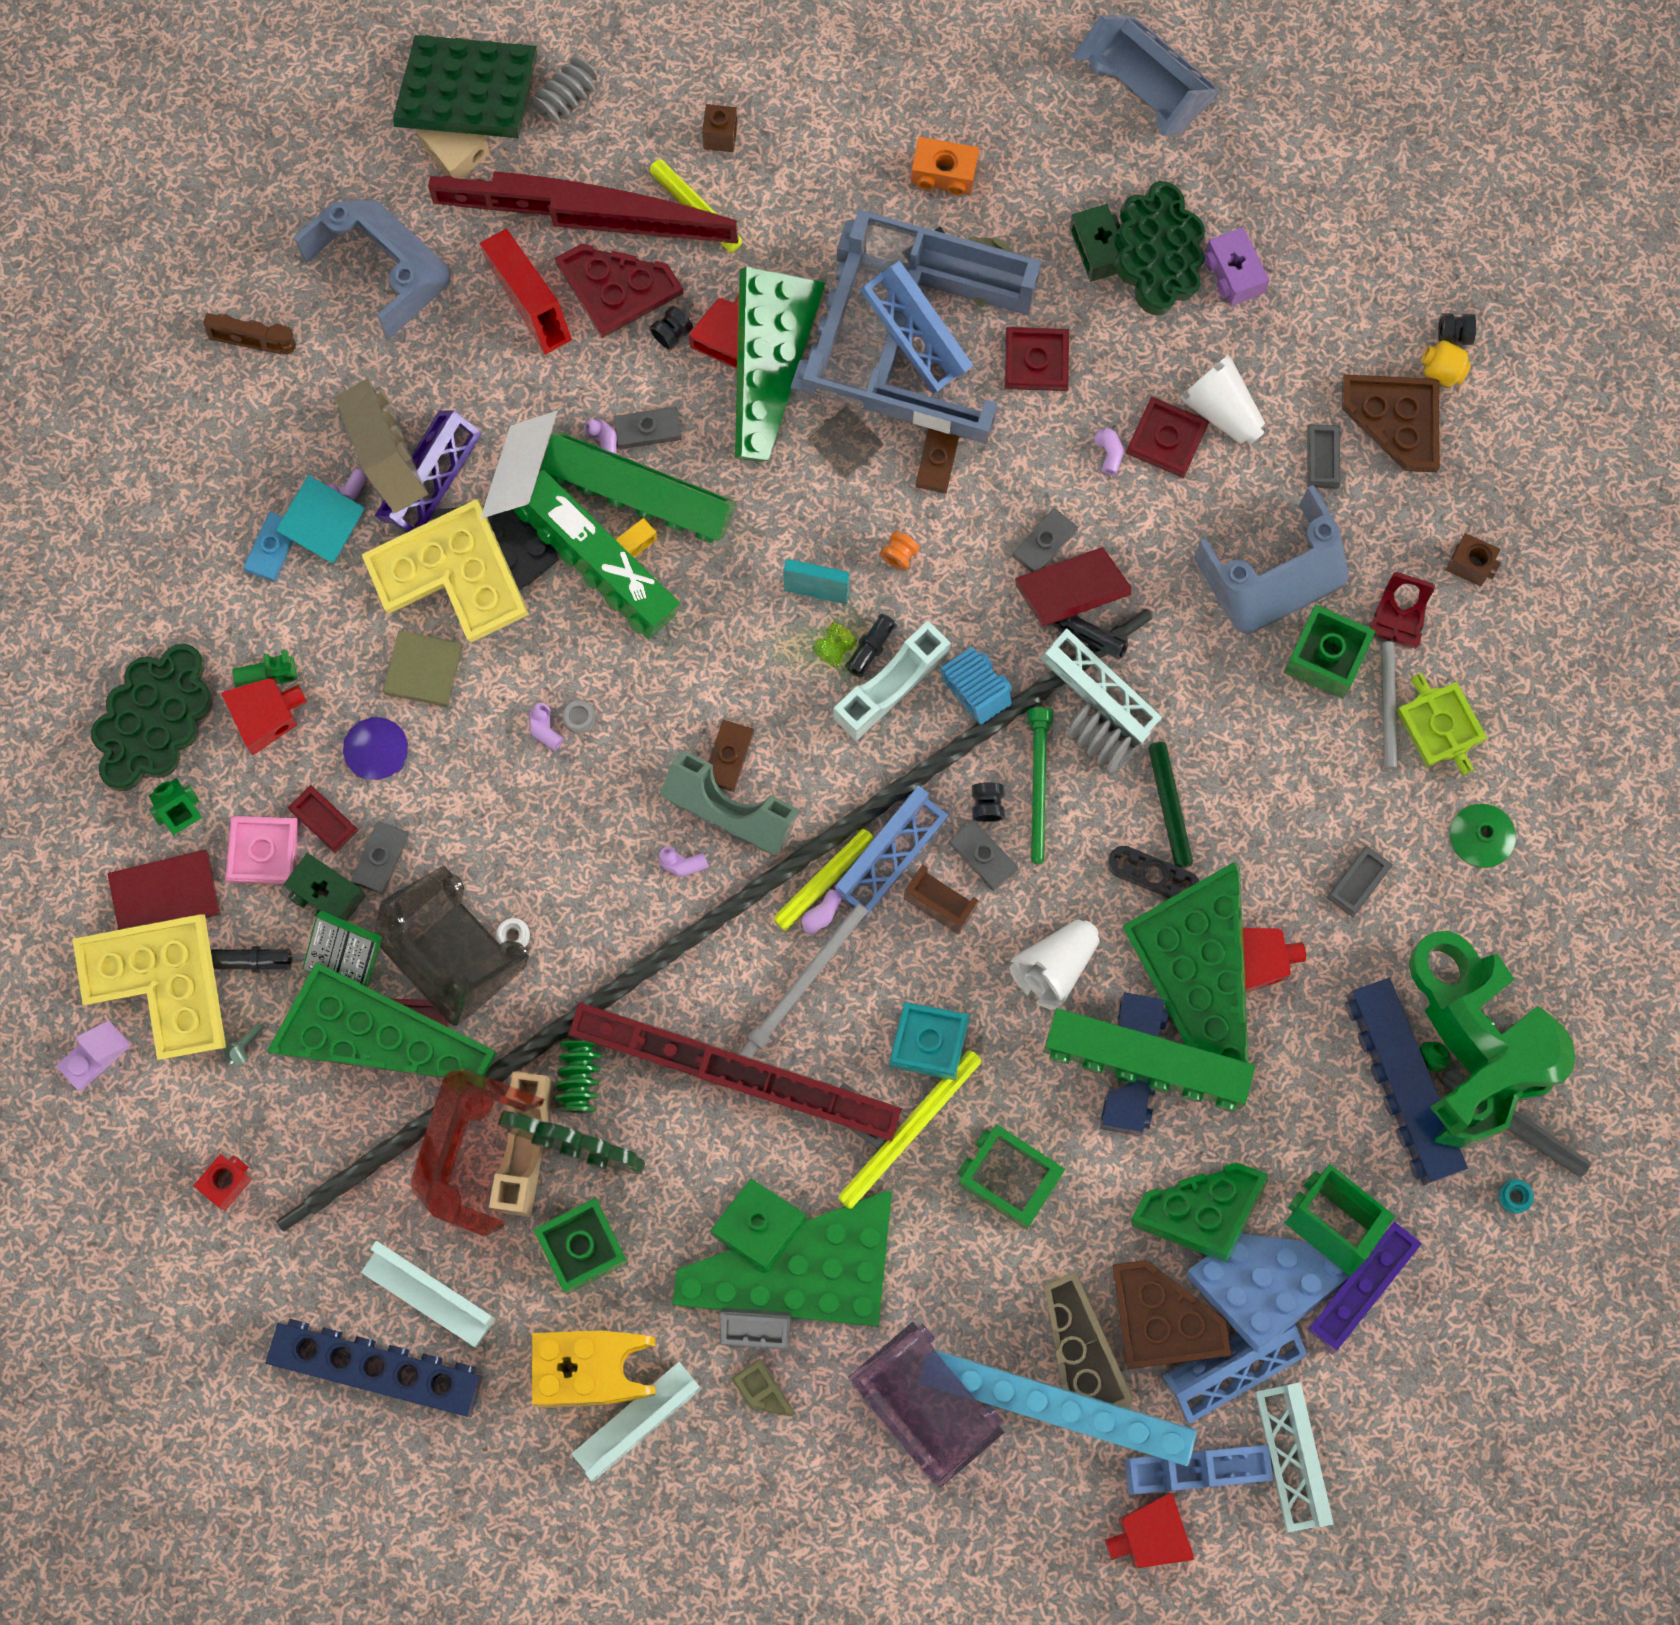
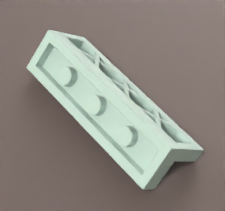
(1095, 693)
(427, 1295)
(635, 1422)
(1306, 1453)

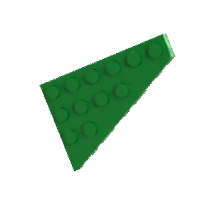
(1197, 962)
(823, 1274)

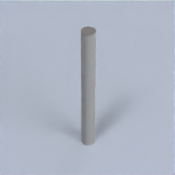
(1389, 705)

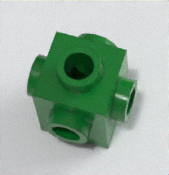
(174, 805)

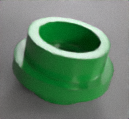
(1435, 1056)

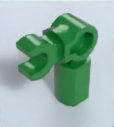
(280, 668)

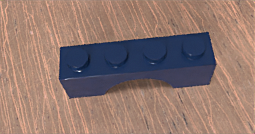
(1126, 1107)

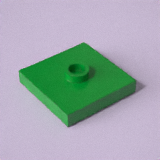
(758, 1224)

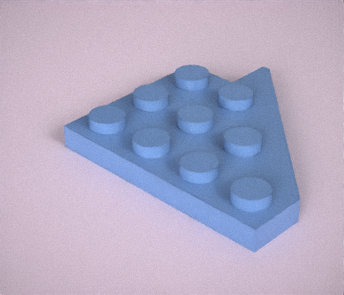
(1267, 1285)

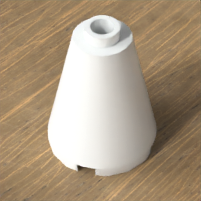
(1226, 402)
(1055, 963)

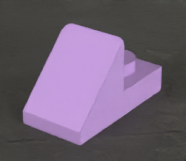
(93, 1055)

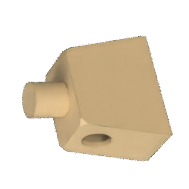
(454, 152)

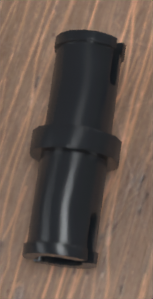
(870, 645)

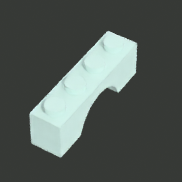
(875, 698)

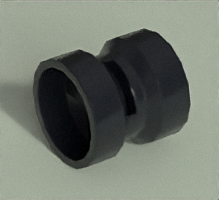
(671, 327)
(1457, 329)
(988, 802)

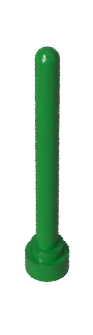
(1039, 721)

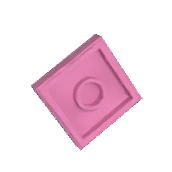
(261, 849)

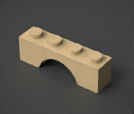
(518, 1175)

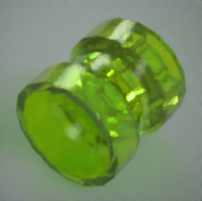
(834, 644)

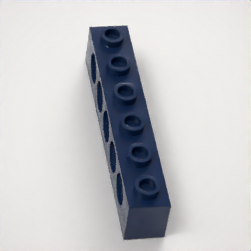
(286, 1354)

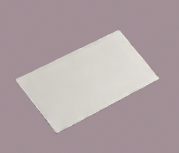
(519, 464)

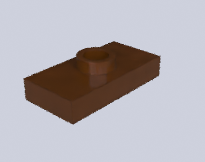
(937, 461)
(730, 753)

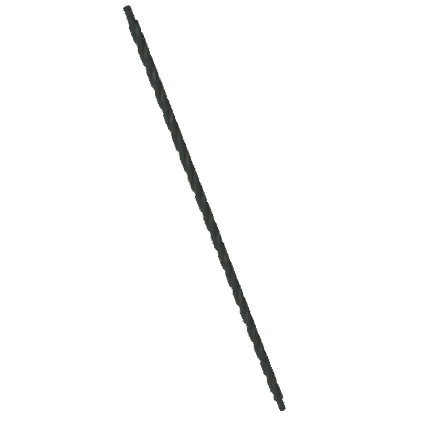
(708, 924)

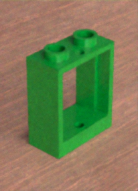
(1039, 1197)
(1353, 1202)

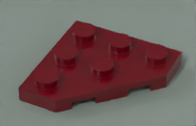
(616, 285)

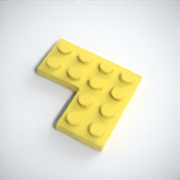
(454, 554)
(169, 965)

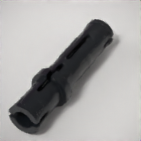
(1093, 636)
(251, 959)

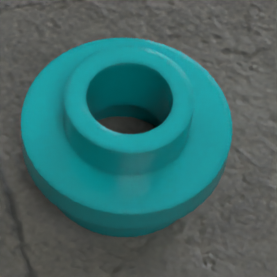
(1526, 1196)

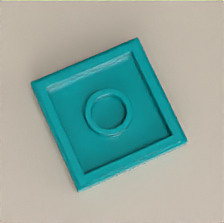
(320, 519)
(816, 581)
(929, 1041)

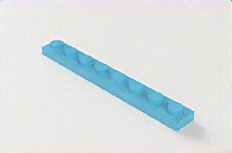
(1074, 1410)

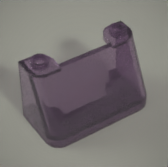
(925, 1405)

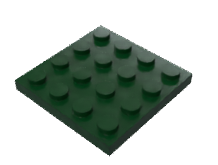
(465, 86)

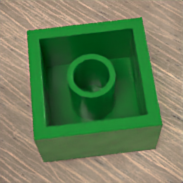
(1329, 651)
(581, 1246)

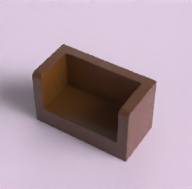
(939, 901)

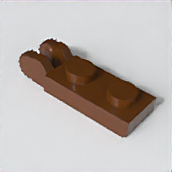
(249, 334)

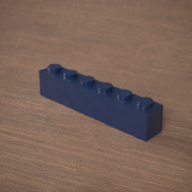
(1404, 1078)

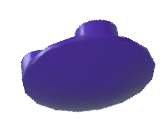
(375, 748)

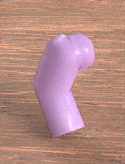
(602, 433)
(822, 914)

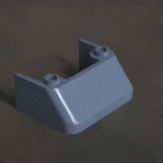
(1149, 68)
(418, 272)
(1264, 599)

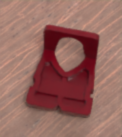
(1402, 625)

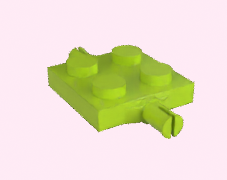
(1441, 724)

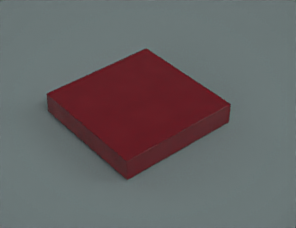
(1037, 359)
(1167, 437)

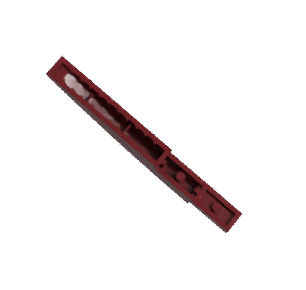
(584, 206)
(735, 1071)

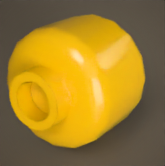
(1446, 363)

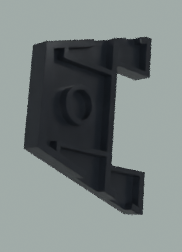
(520, 544)

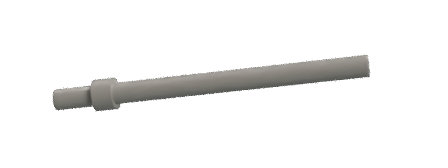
(760, 1036)

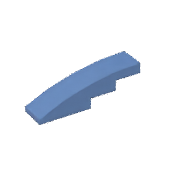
(1204, 1470)

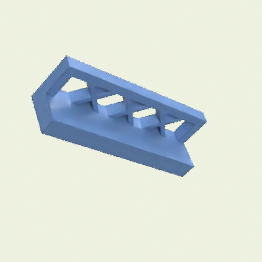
(925, 322)
(883, 841)
(1207, 1374)

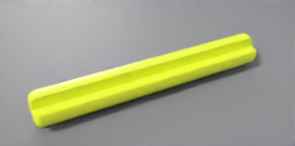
(683, 193)
(823, 880)

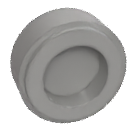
(579, 716)

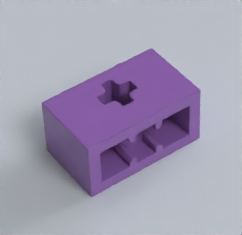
(1236, 250)

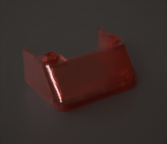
(460, 1099)

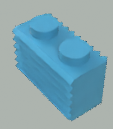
(976, 684)

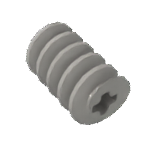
(564, 89)
(1100, 739)

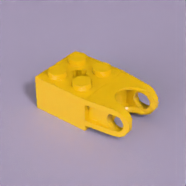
(599, 1370)

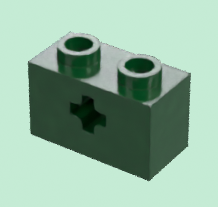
(1095, 240)
(313, 874)

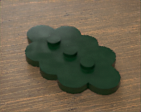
(1159, 248)
(151, 717)
(571, 1143)

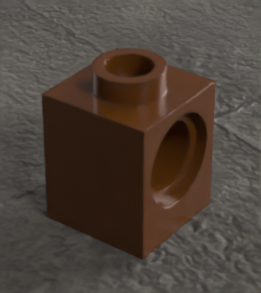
(719, 128)
(1474, 547)

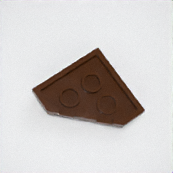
(1398, 416)
(1164, 1320)

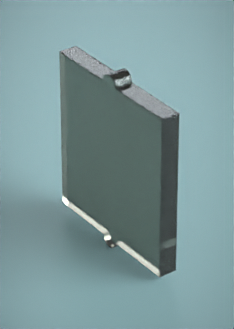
(845, 442)

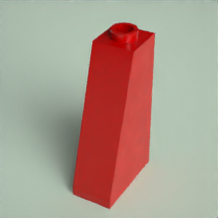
(526, 291)

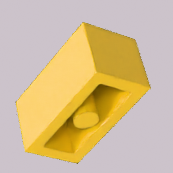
(637, 537)

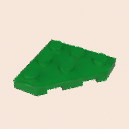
(1207, 1213)

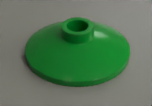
(1475, 848)

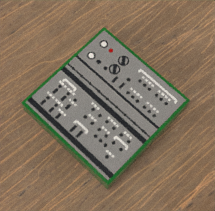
(342, 948)

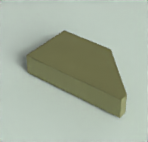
(761, 1390)

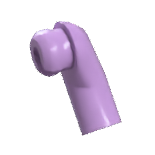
(1110, 441)
(353, 485)
(540, 726)
(679, 864)

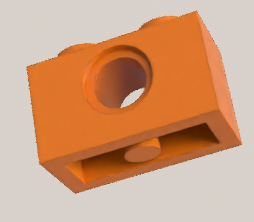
(934, 153)

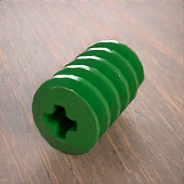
(577, 1076)

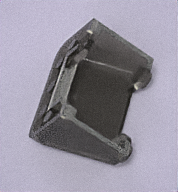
(445, 946)

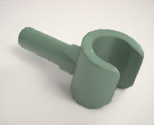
(235, 1051)

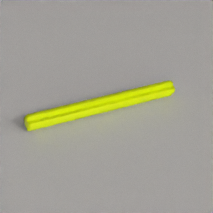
(907, 1131)

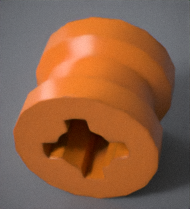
(899, 550)

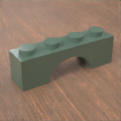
(693, 787)

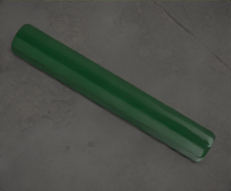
(1170, 805)

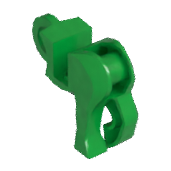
(1503, 1066)

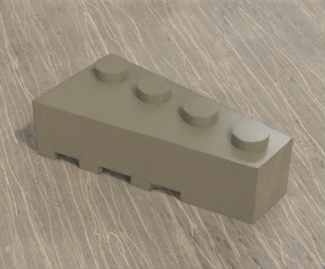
(380, 445)
(1081, 1346)

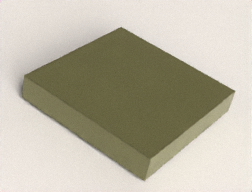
(423, 668)

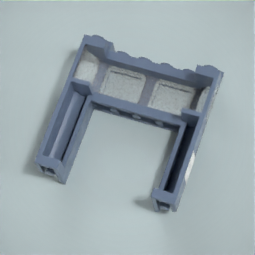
(858, 350)

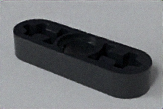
(1165, 867)

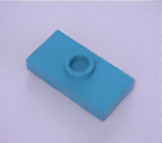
(268, 550)

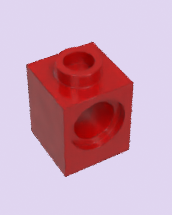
(208, 1182)

